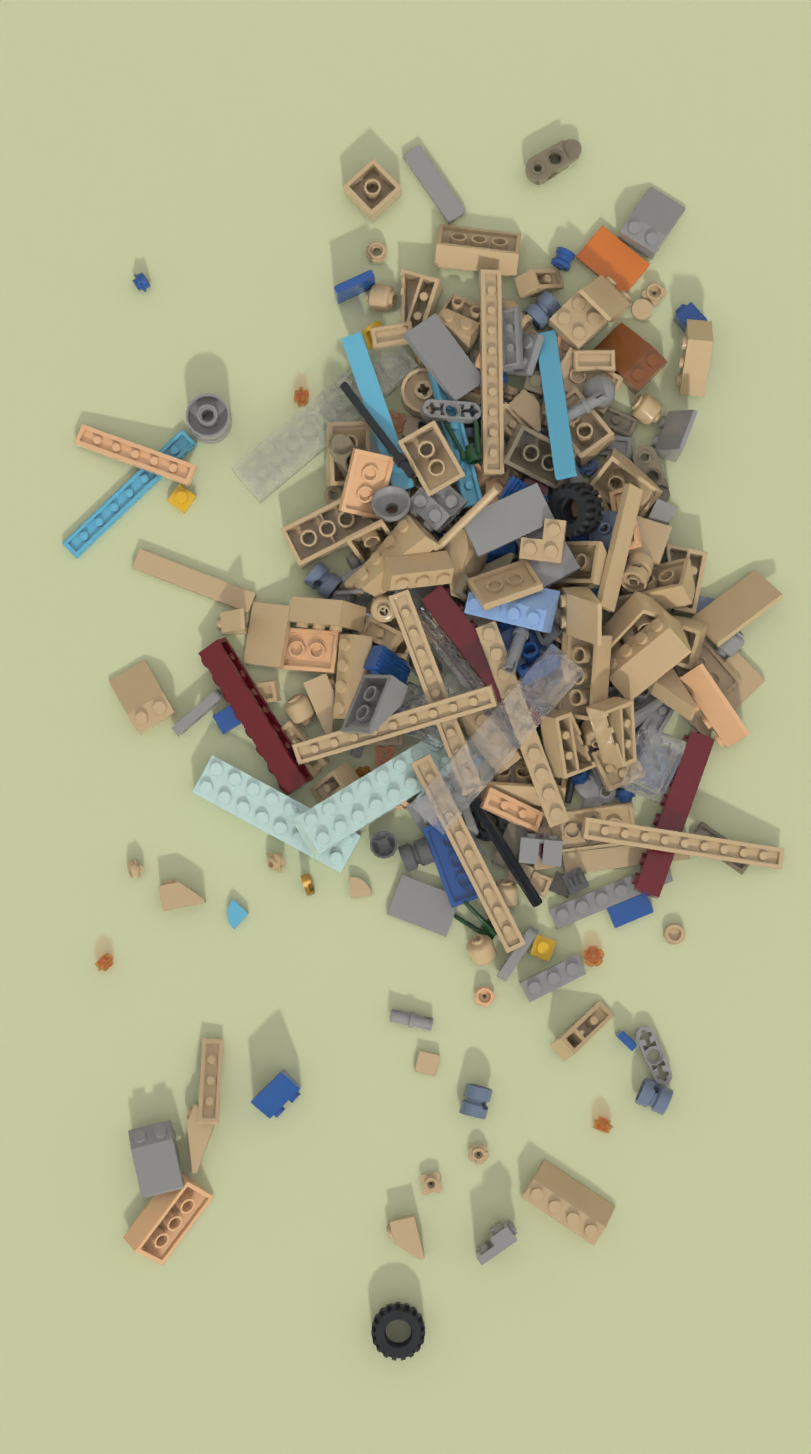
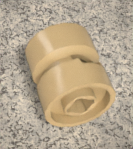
(637, 572)

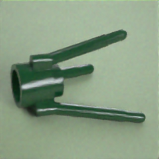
(473, 451)
(486, 926)

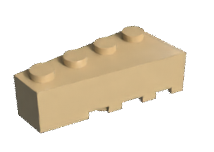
(405, 539)

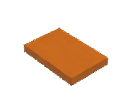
(612, 257)

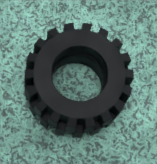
(588, 505)
(398, 1349)

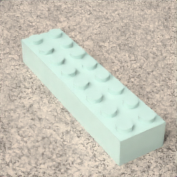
(365, 799)
(265, 809)

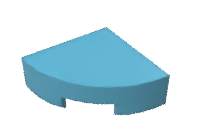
(235, 914)

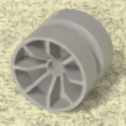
(209, 418)

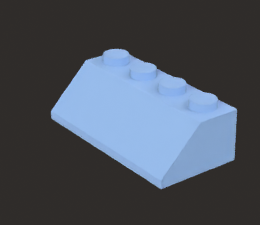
(530, 612)

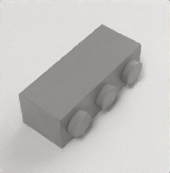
(552, 977)

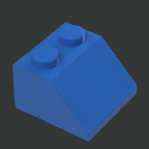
(276, 1094)

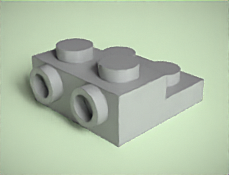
(531, 348)
(437, 509)
(501, 1237)

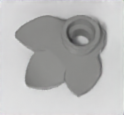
(593, 793)

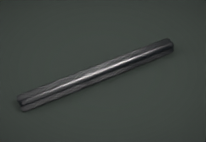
(506, 853)

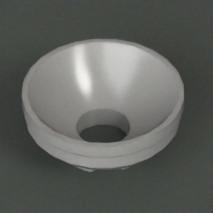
(388, 497)

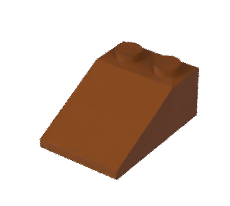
(634, 357)

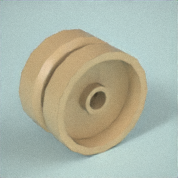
(412, 386)

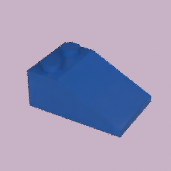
(531, 650)

